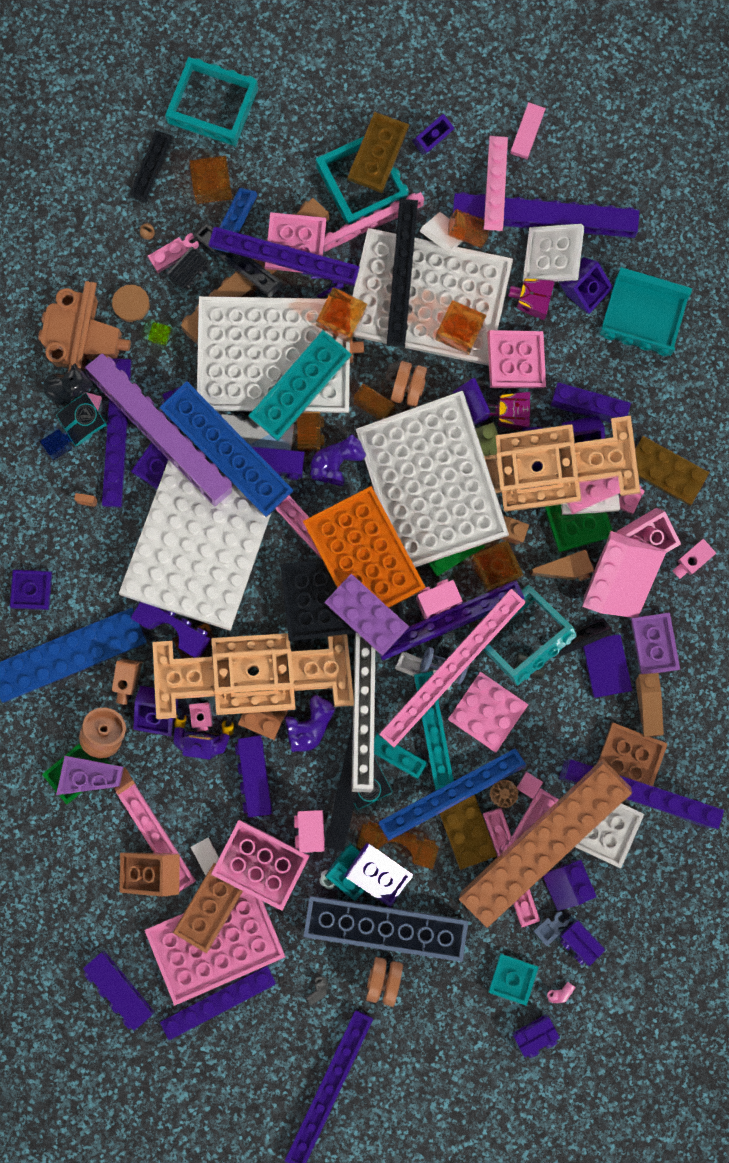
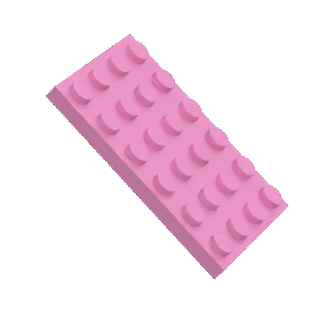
(240, 948)

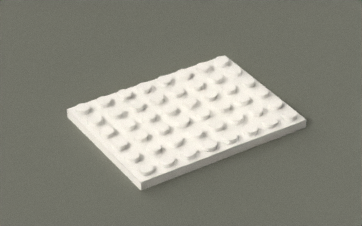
(436, 279)
(252, 344)
(433, 479)
(193, 553)

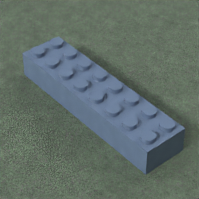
(386, 928)

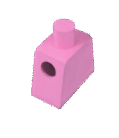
(699, 553)

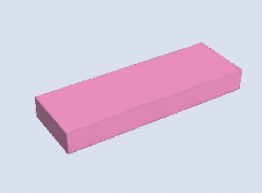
(527, 130)

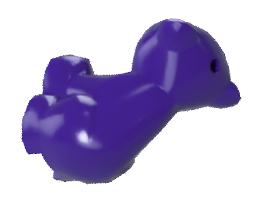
(327, 461)
(308, 734)

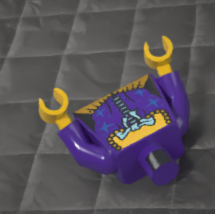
(200, 744)

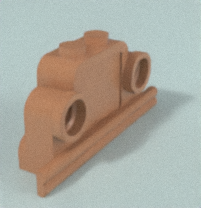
(67, 326)

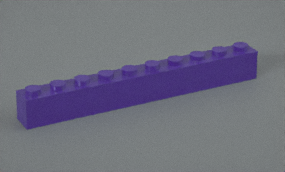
(539, 213)

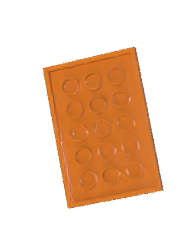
(362, 542)

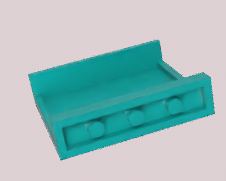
(645, 311)

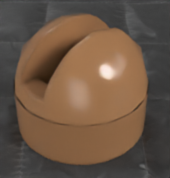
(146, 234)

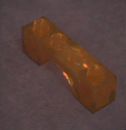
(422, 852)

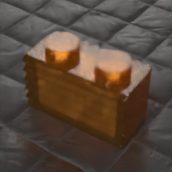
(467, 228)
(373, 402)
(309, 431)

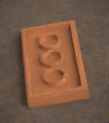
(207, 912)

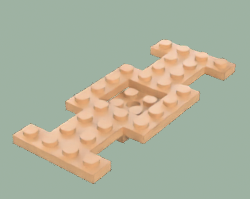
(563, 464)
(228, 673)

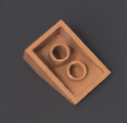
(149, 873)

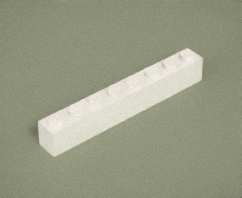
(363, 716)

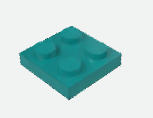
(513, 979)

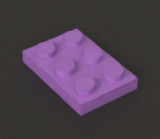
(655, 644)

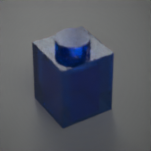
(56, 444)

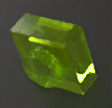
(159, 334)

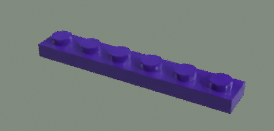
(218, 1002)

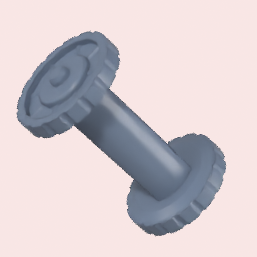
(427, 663)

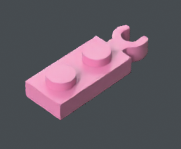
(171, 253)

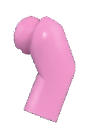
(561, 996)

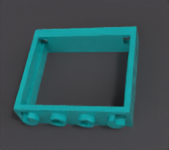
(204, 128)
(348, 217)
(543, 654)

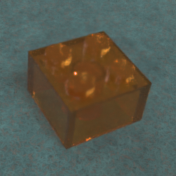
(211, 179)
(341, 314)
(460, 327)
(496, 566)

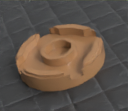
(130, 303)

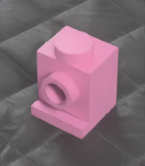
(201, 708)

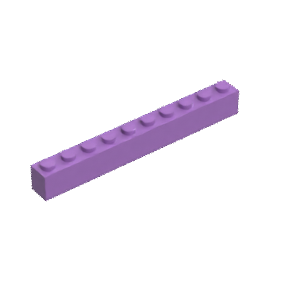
(159, 430)

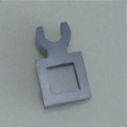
(548, 929)

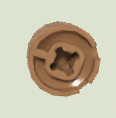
(504, 793)

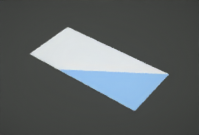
(256, 436)

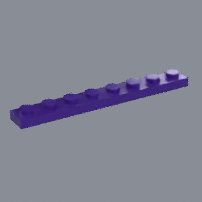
(284, 256)
(115, 448)
(450, 619)
(329, 1088)

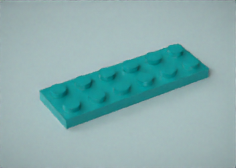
(300, 385)

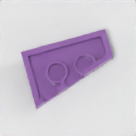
(87, 775)

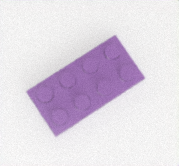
(366, 614)

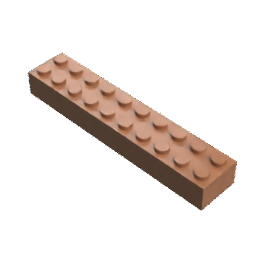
(545, 843)

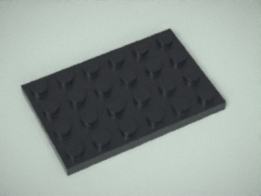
(305, 592)

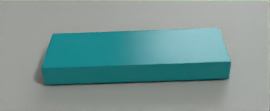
(398, 757)

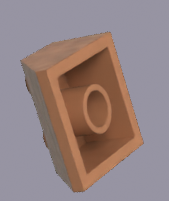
(264, 723)

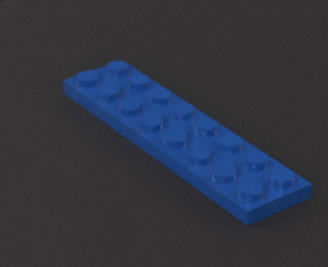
(226, 449)
(69, 654)

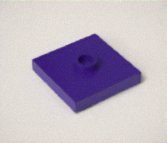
(31, 589)

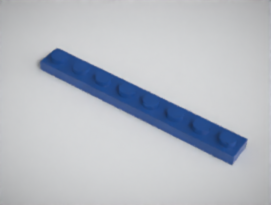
(451, 794)

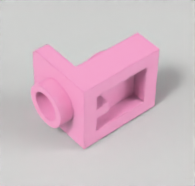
(629, 502)

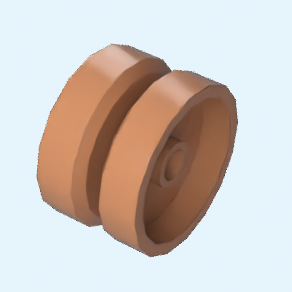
(409, 384)
(102, 732)
(384, 981)

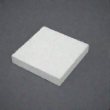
(437, 231)

